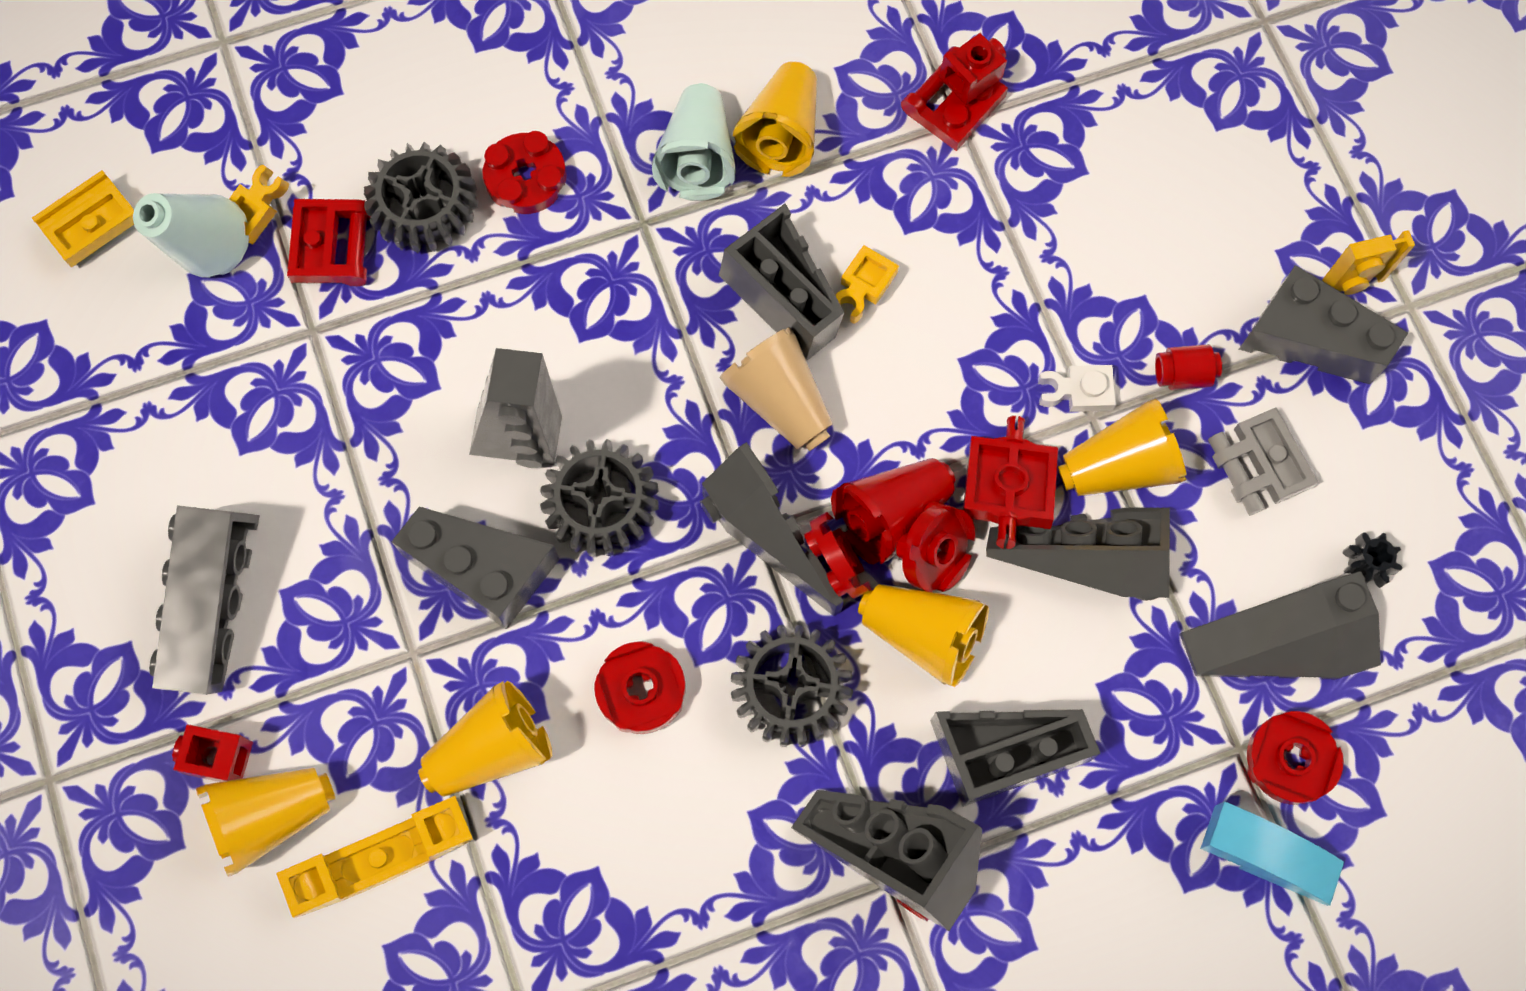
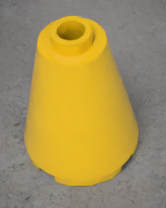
(780, 123)
(1126, 455)
(927, 627)
(486, 744)
(262, 812)

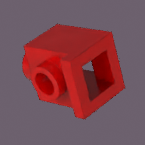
(973, 67)
(193, 748)

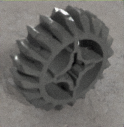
(414, 176)
(584, 492)
(812, 688)

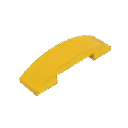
(374, 859)

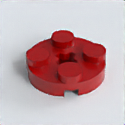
(522, 150)
(941, 530)
(839, 556)
(617, 676)
(1271, 770)

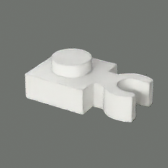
(1085, 388)

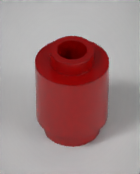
(1188, 367)

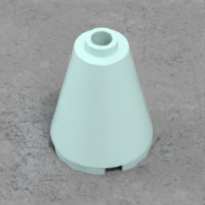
(696, 147)
(194, 230)

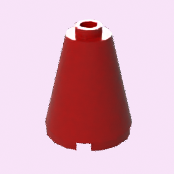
(888, 503)

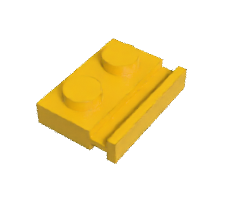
(85, 218)
(1368, 260)

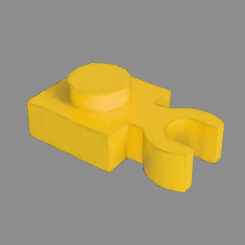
(256, 201)
(866, 279)

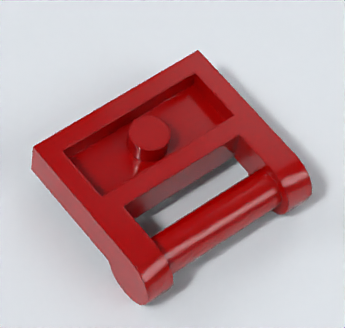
(952, 120)
(315, 242)

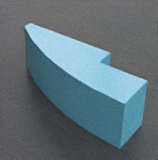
(1272, 853)

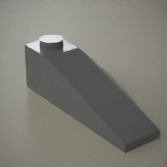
(746, 506)
(1111, 554)
(1309, 633)
(909, 851)

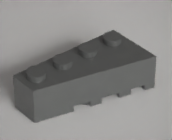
(517, 411)

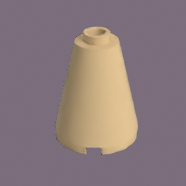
(781, 390)

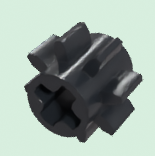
(1373, 558)

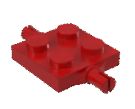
(1011, 482)

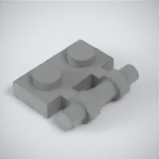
(1274, 456)

